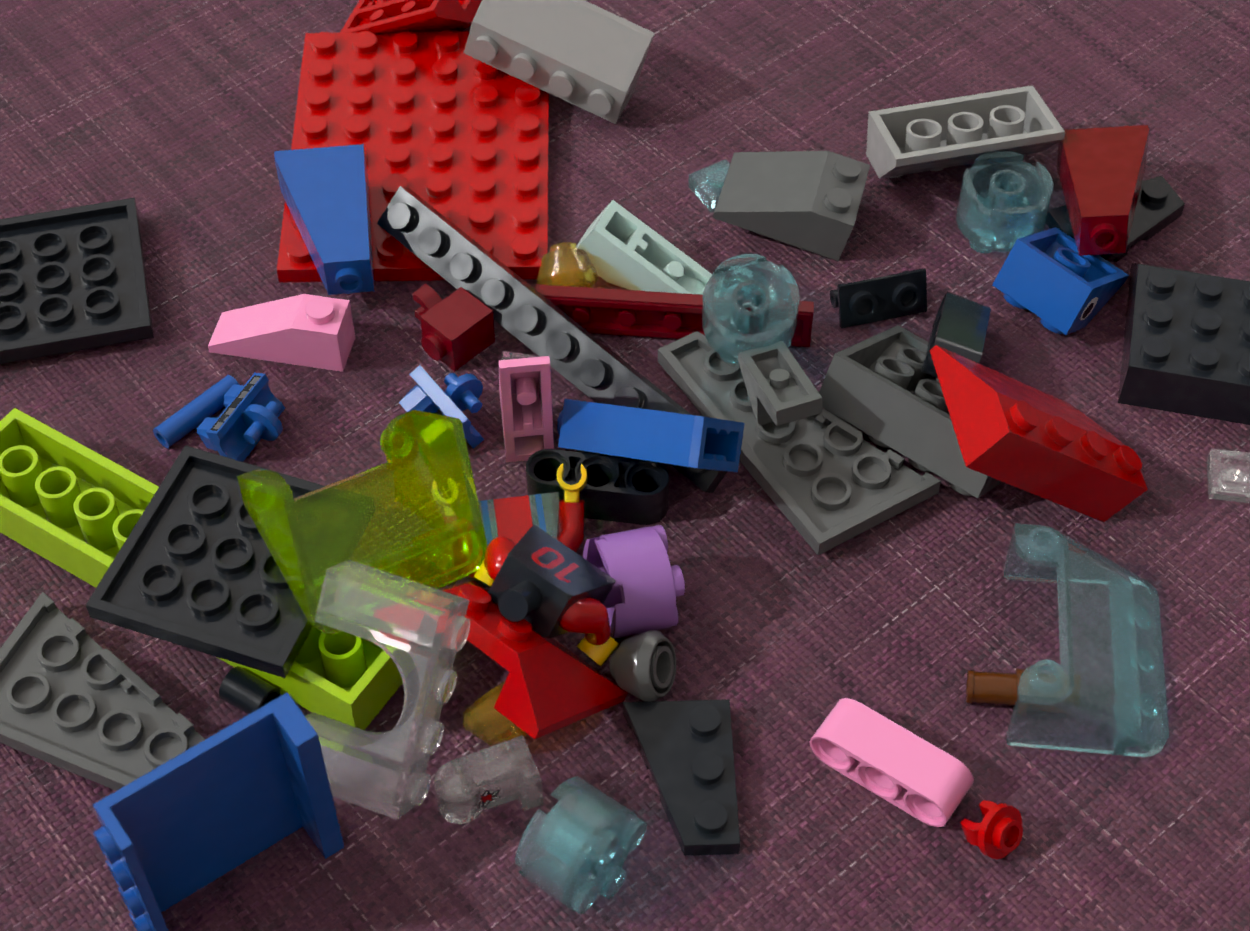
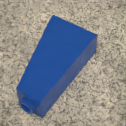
(332, 212)
(651, 435)

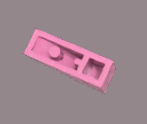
(289, 331)
(526, 406)

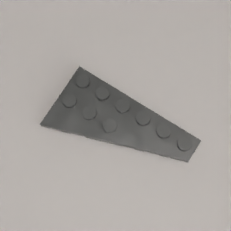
(82, 704)

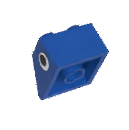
(1057, 282)

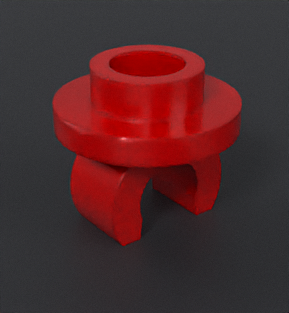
(998, 832)

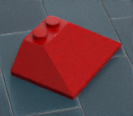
(410, 15)
(545, 680)

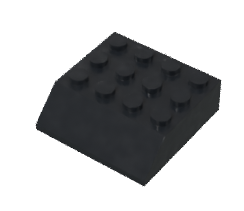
(1187, 344)

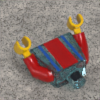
(516, 515)

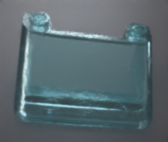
(1111, 665)

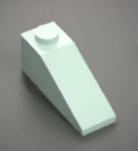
(638, 257)

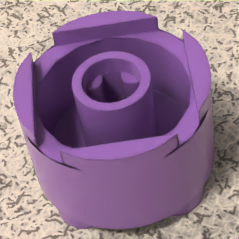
(644, 579)

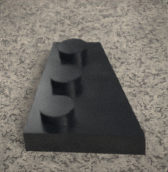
(1155, 210)
(693, 768)

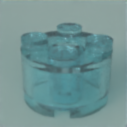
(1003, 201)
(751, 283)
(579, 845)

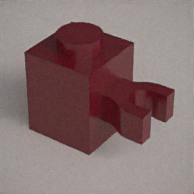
(453, 327)

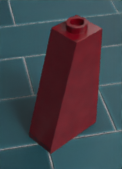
(1102, 184)

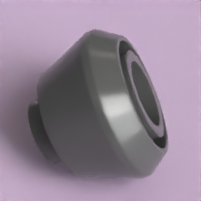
(645, 665)

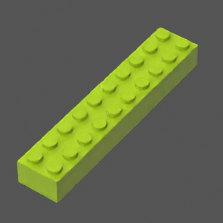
(82, 510)

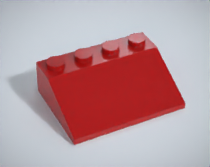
(1036, 440)

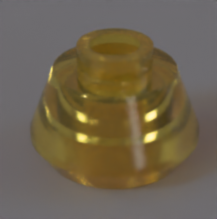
(567, 267)
(488, 723)

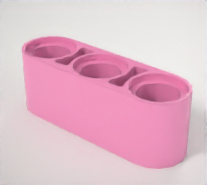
(892, 762)

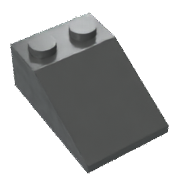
(794, 197)

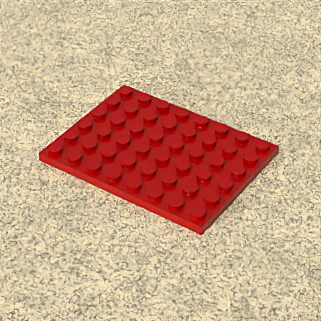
(433, 124)

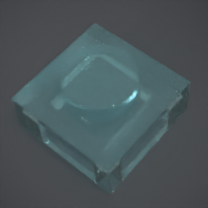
(708, 183)

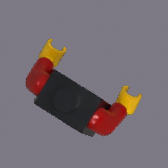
(550, 589)

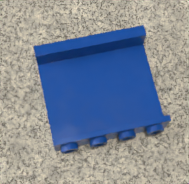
(216, 810)

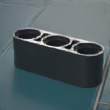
(958, 328)
(615, 487)

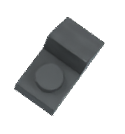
(778, 385)

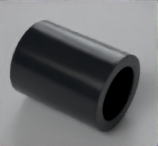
(246, 690)

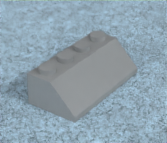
(563, 49)
(959, 131)

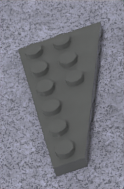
(811, 467)

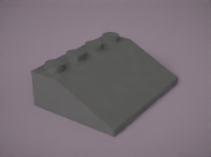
(899, 407)

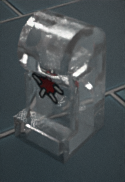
(488, 780)

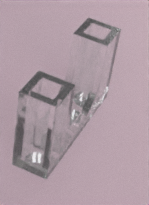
(421, 634)

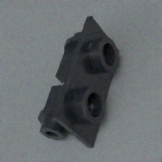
(880, 298)

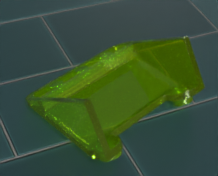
(401, 517)

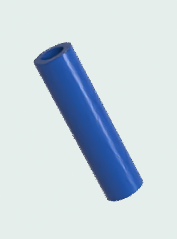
(193, 413)

